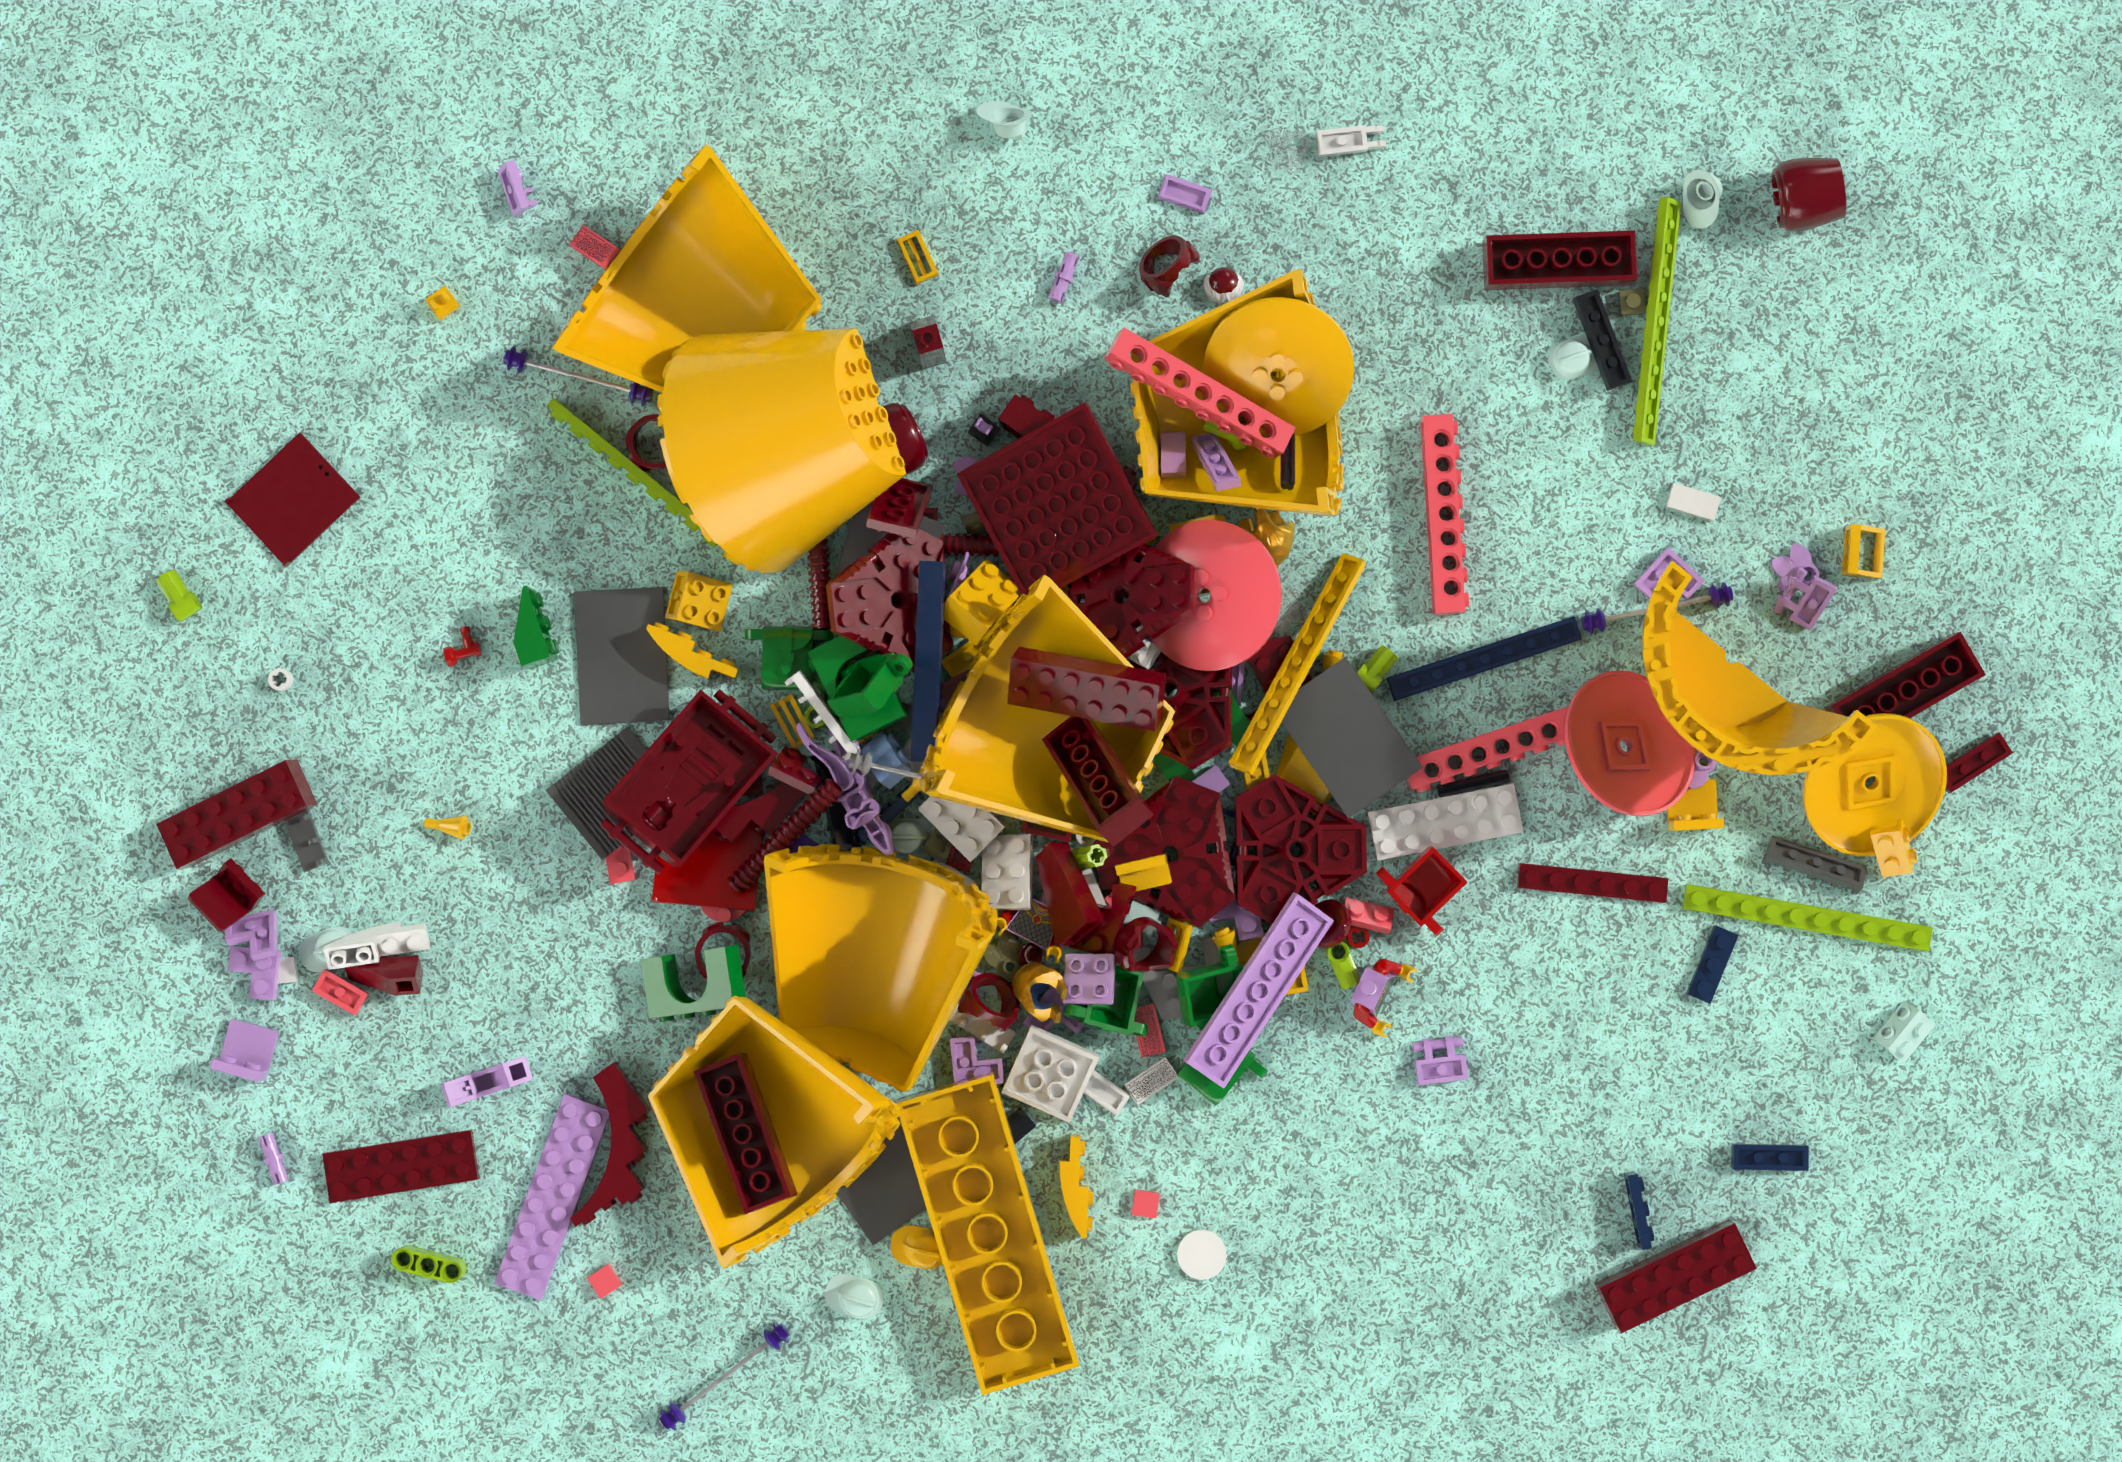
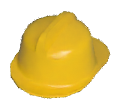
(916, 1247)

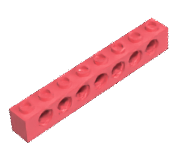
(1213, 392)
(1441, 601)
(1486, 743)

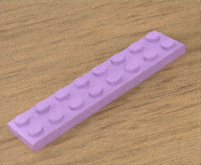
(1258, 990)
(552, 1197)

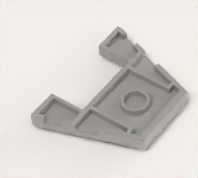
(1162, 984)

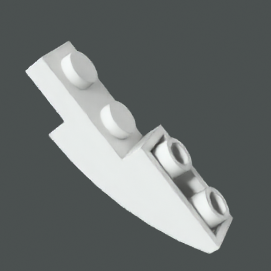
(372, 943)

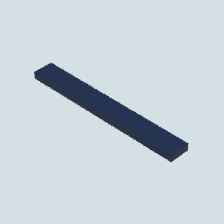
(928, 656)
(1484, 658)

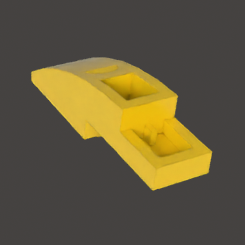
(681, 649)
(1076, 1196)

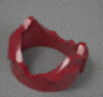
(1163, 281)
(632, 437)
(734, 929)
(1130, 940)
(971, 1004)

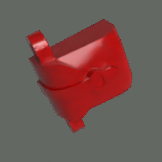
(1424, 887)

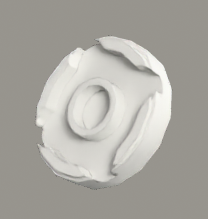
(1201, 1254)

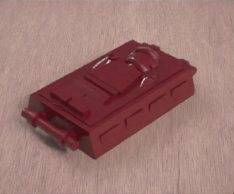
(688, 780)

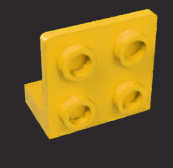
(698, 600)
(1696, 809)

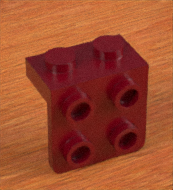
(227, 896)

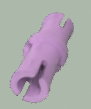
(1063, 277)
(273, 1158)

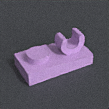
(512, 183)

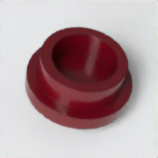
(1030, 953)

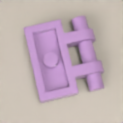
(1812, 601)
(1443, 1068)

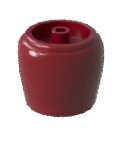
(1809, 192)
(908, 437)

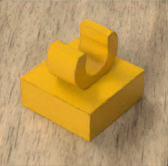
(442, 303)

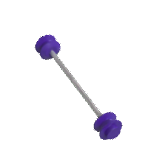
(520, 360)
(1715, 596)
(676, 1413)

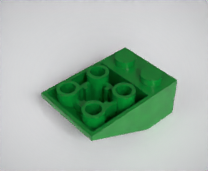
(532, 632)

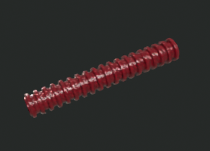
(971, 544)
(819, 578)
(785, 836)

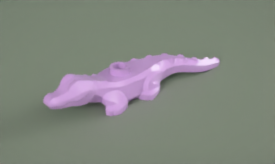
(856, 797)

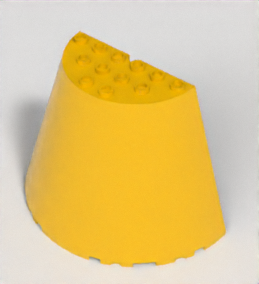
(685, 272)
(775, 439)
(1316, 452)
(1726, 706)
(994, 751)
(872, 953)
(820, 1110)

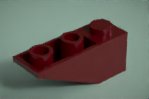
(391, 975)

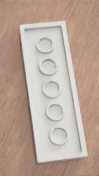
(1445, 822)

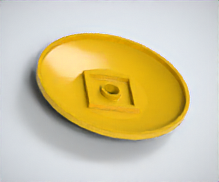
(1286, 337)
(1906, 786)

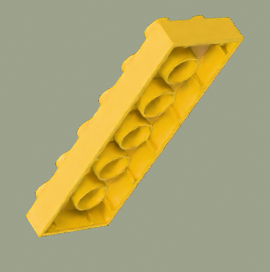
(987, 1233)

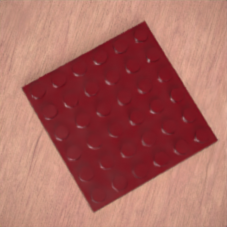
(1057, 501)

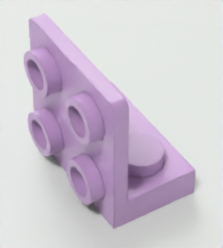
(1089, 978)
(246, 1051)

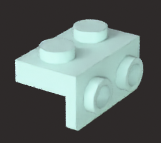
(1904, 1031)

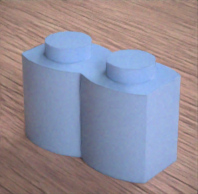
(886, 752)

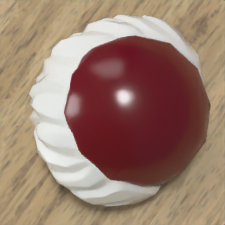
(1223, 285)

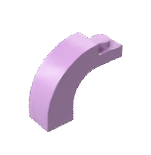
(486, 1081)

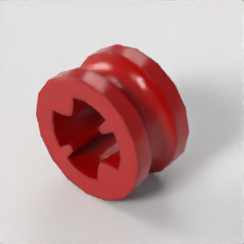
(1359, 944)

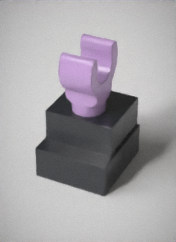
(984, 430)

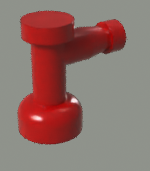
(470, 648)

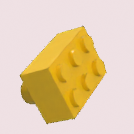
(980, 602)

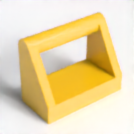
(1852, 548)

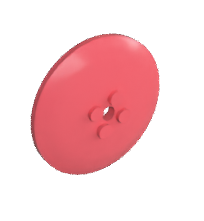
(1241, 601)
(1657, 758)

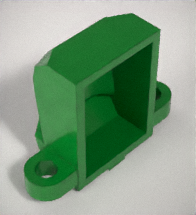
(786, 653)
(869, 684)
(1205, 987)
(1116, 1016)
(1211, 1090)

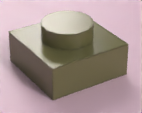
(1632, 302)
(973, 523)
(937, 845)

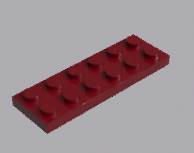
(400, 1166)

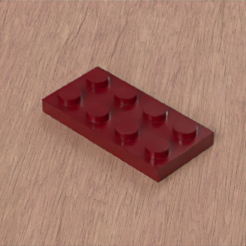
(900, 508)

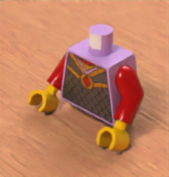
(1032, 926)
(1373, 990)

